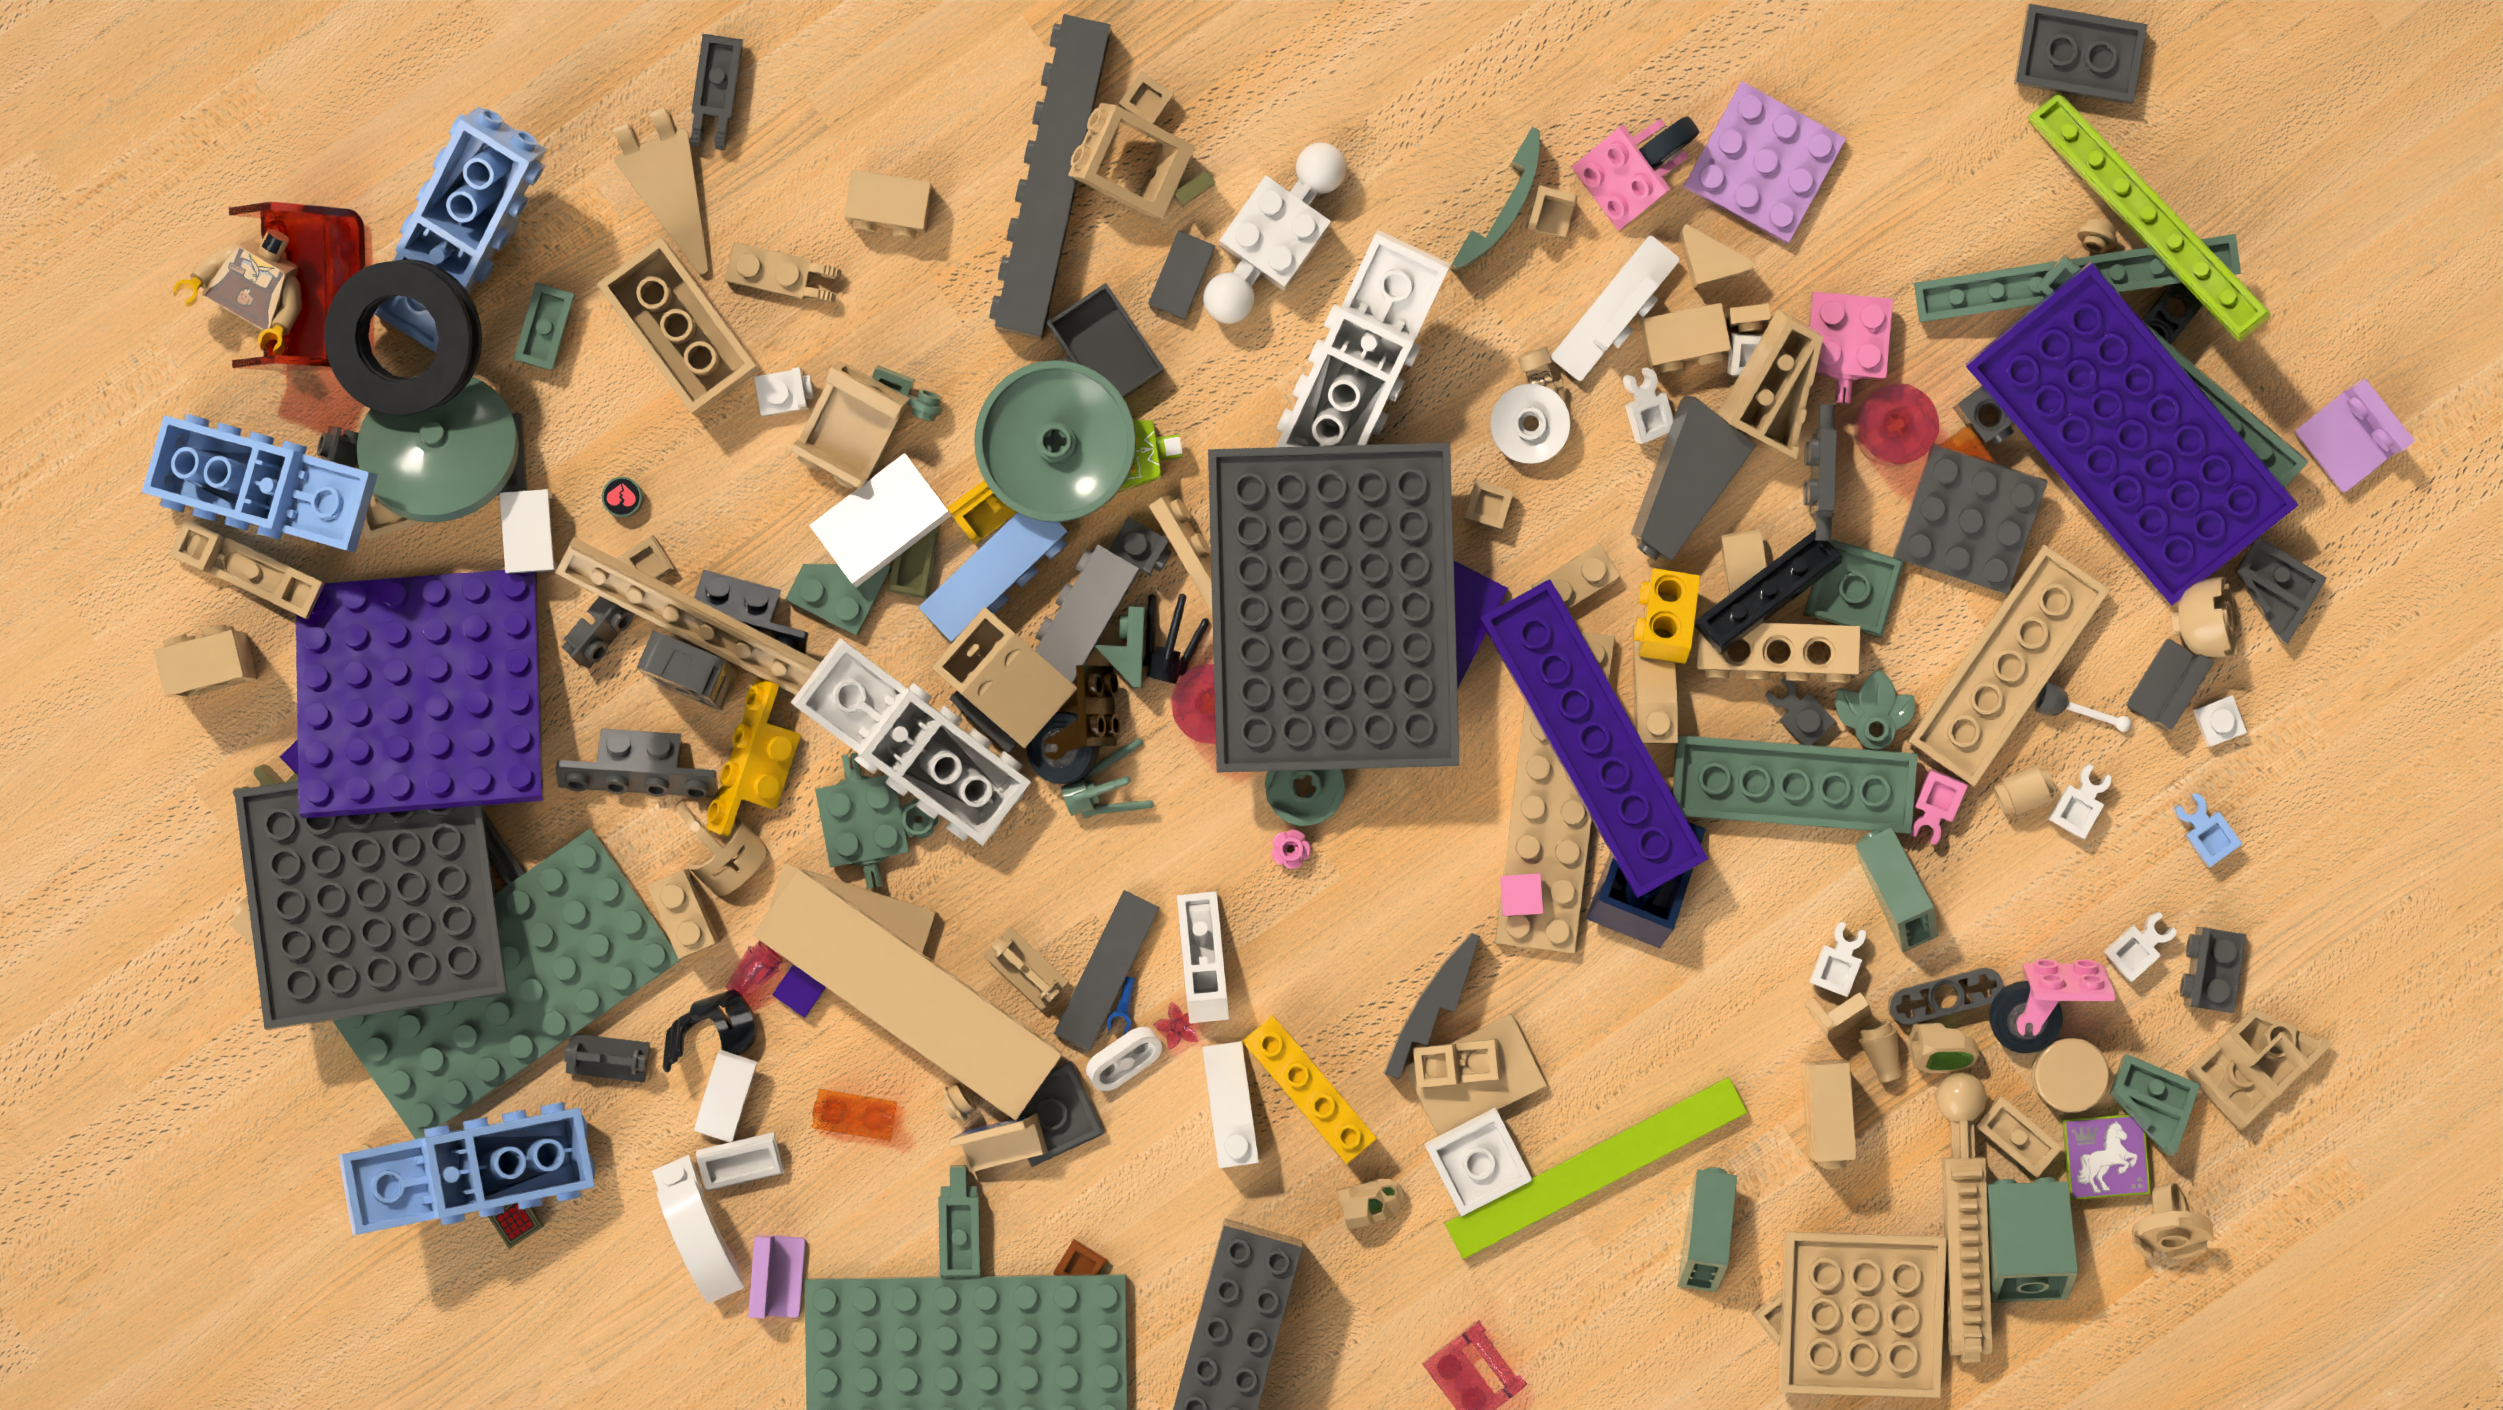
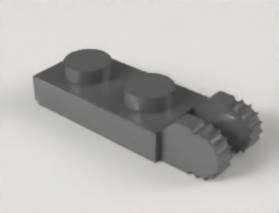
(716, 86)

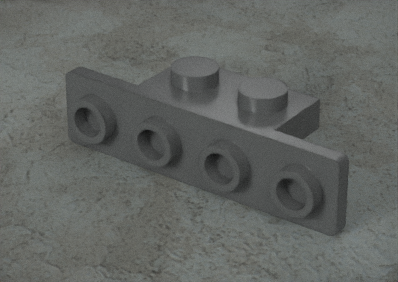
(638, 764)

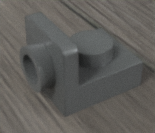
(1141, 547)

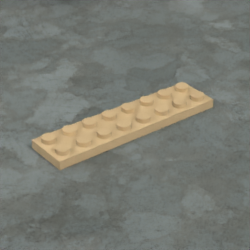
(1548, 835)

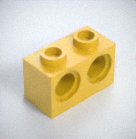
(1674, 616)

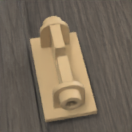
(1026, 968)

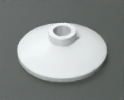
(1509, 428)

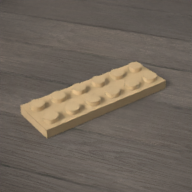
(2008, 665)

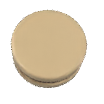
(2070, 1074)

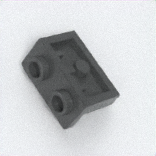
(2213, 969)

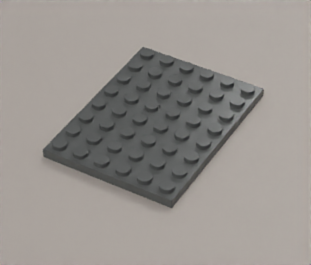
(1333, 607)

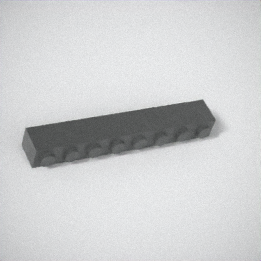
(1049, 191)

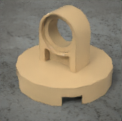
(2171, 1226)

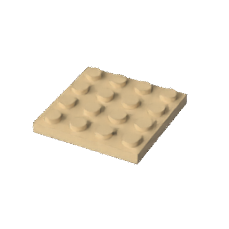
(1862, 1314)

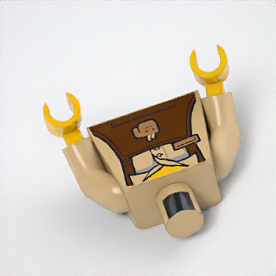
(252, 284)

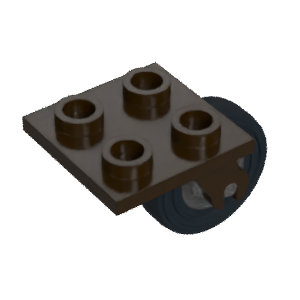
(1071, 742)

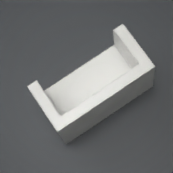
(527, 531)

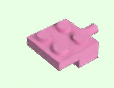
(1853, 338)

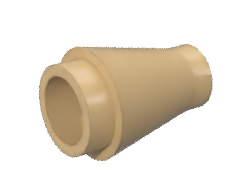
(1882, 1049)

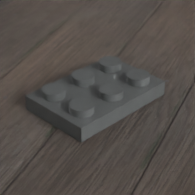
(2080, 54)

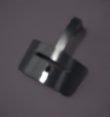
(734, 1037)

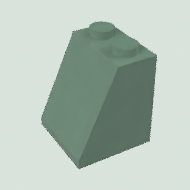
(2030, 1241)

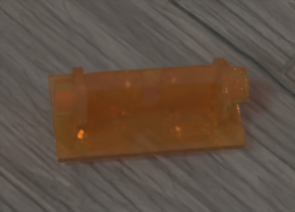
(854, 1114)

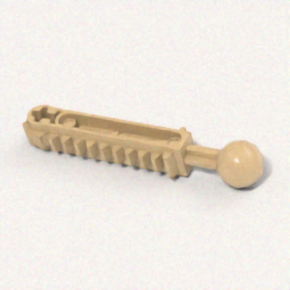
(1962, 1100)

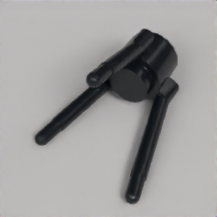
(1165, 663)

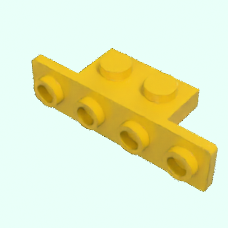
(757, 761)

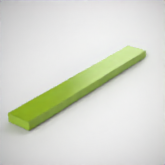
(2149, 217)
(1597, 1167)

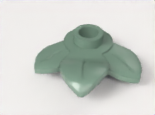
(1874, 704)

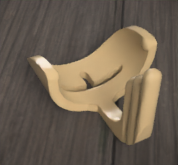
(747, 861)

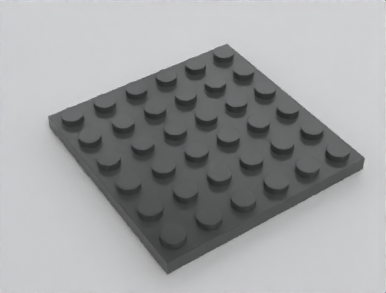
(367, 908)

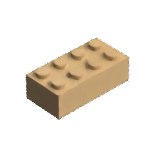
(678, 327)

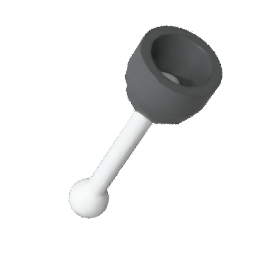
(2054, 700)

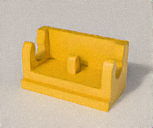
(980, 512)

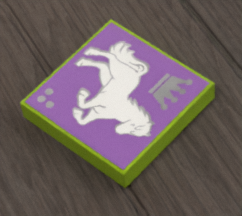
(2105, 1157)

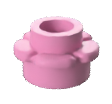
(1282, 856)

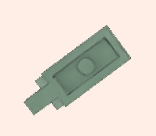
(959, 1227)

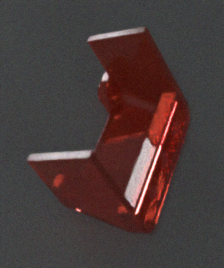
(327, 250)

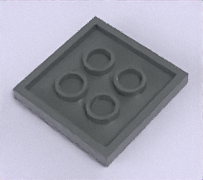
(1970, 518)

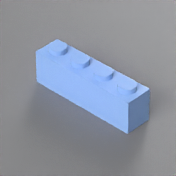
(992, 571)

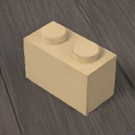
(888, 203)
(1686, 337)
(683, 913)

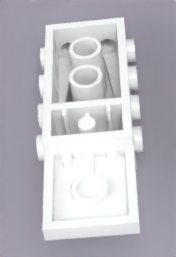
(1364, 348)
(913, 743)

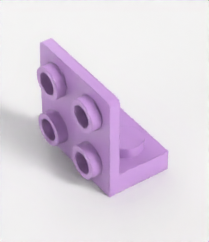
(2353, 435)

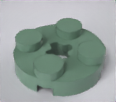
(1313, 807)

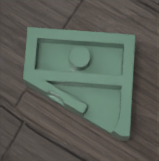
(832, 596)
(2155, 1100)

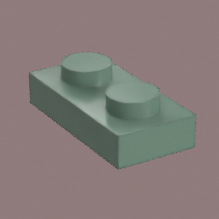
(544, 327)

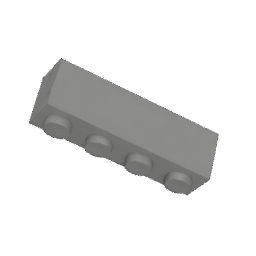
(1085, 610)

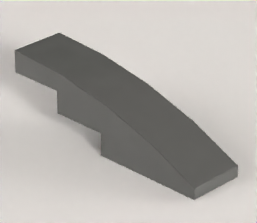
(1441, 992)

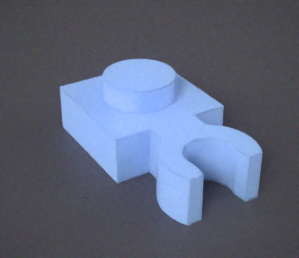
(2210, 835)

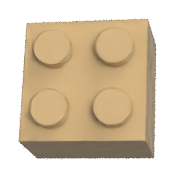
(205, 663)

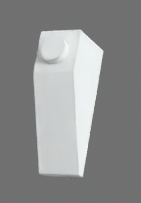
(1203, 957)
(1230, 1104)

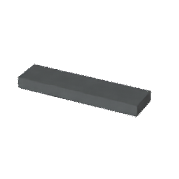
(1106, 970)

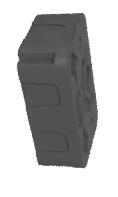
(687, 670)

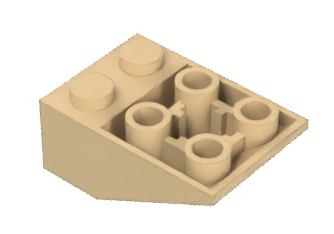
(1004, 677)

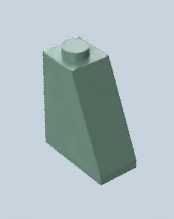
(1897, 889)
(1708, 1230)

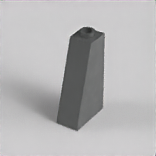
(1689, 477)

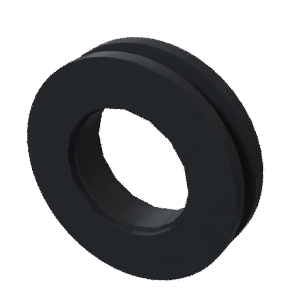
(350, 348)

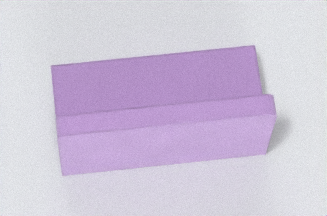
(776, 1276)

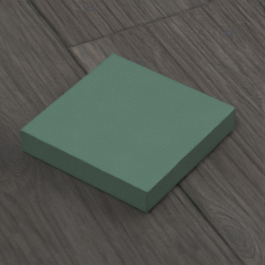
(1856, 590)

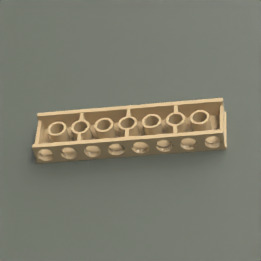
(907, 993)

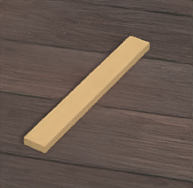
(686, 616)

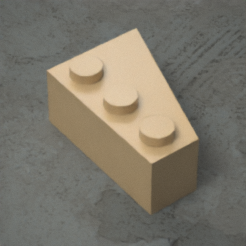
(1775, 384)

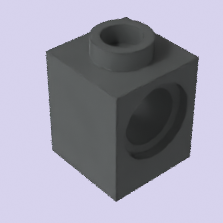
(1968, 413)

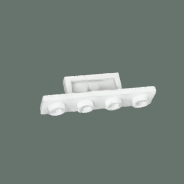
(1610, 314)

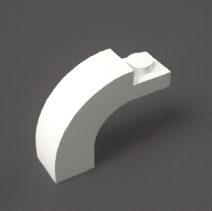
(695, 1230)

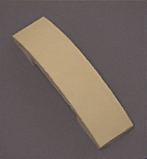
(247, 568)

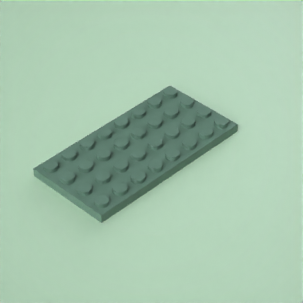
(571, 951)
(966, 1343)

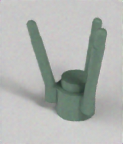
(1083, 795)

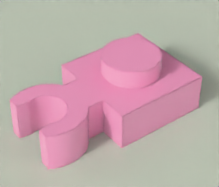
(1939, 799)

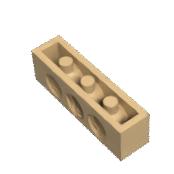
(1841, 640)

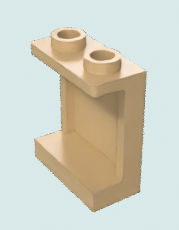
(850, 426)

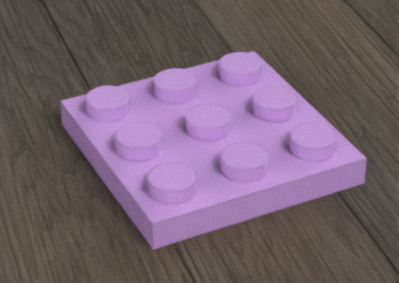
(1764, 162)

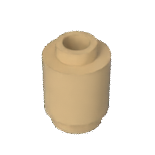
(2024, 791)

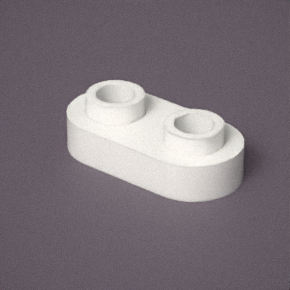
(1124, 1058)

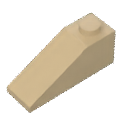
(1655, 697)

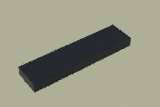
(1767, 592)

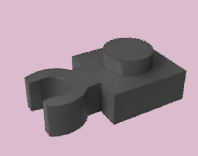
(1804, 716)

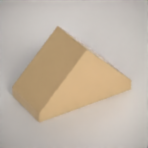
(1709, 259)

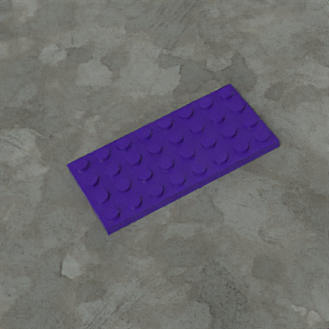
(2131, 433)

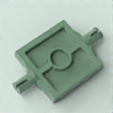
(861, 821)

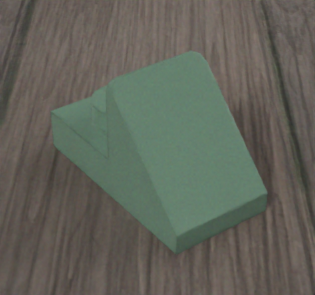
(1129, 658)

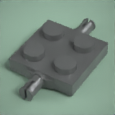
(1821, 456)

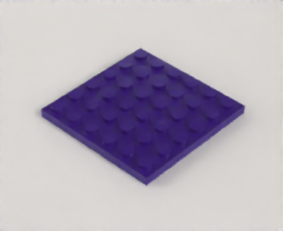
(419, 694)

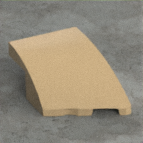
(2254, 1065)

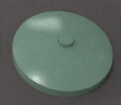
(1055, 441)
(443, 458)

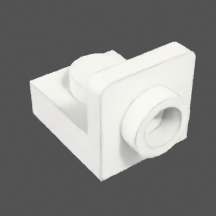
(784, 392)

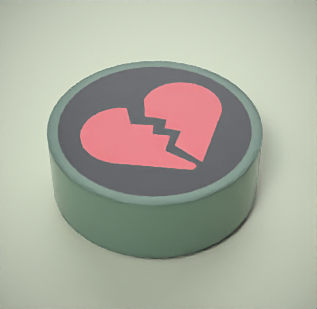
(622, 497)

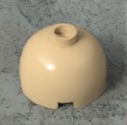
(2207, 619)

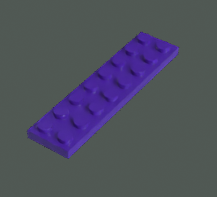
(1593, 738)

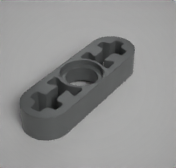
(1919, 1013)

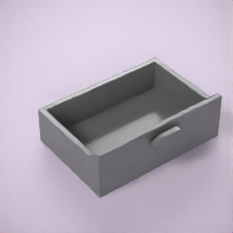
(1104, 338)

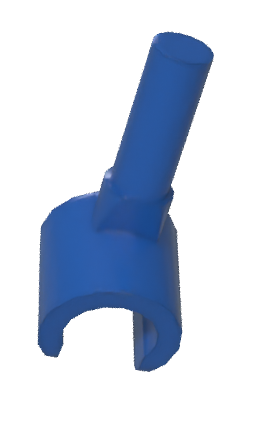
(1123, 1005)

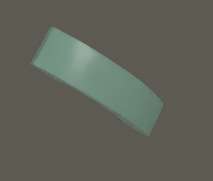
(1476, 245)

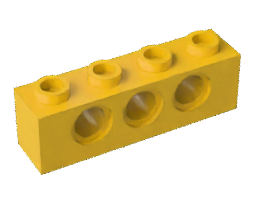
(1309, 1089)

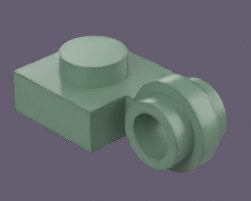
(924, 405)

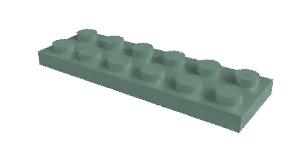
(1794, 783)

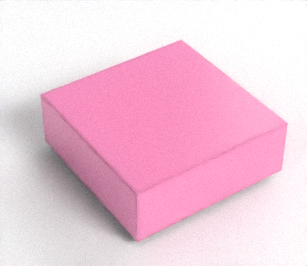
(1521, 894)

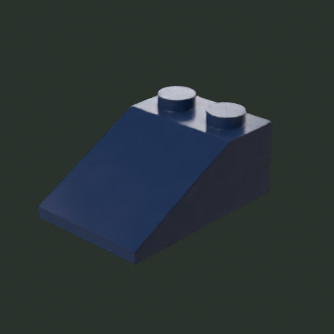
(1645, 918)

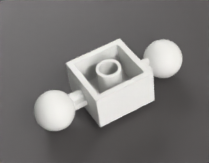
(1275, 233)

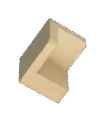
(1552, 212)

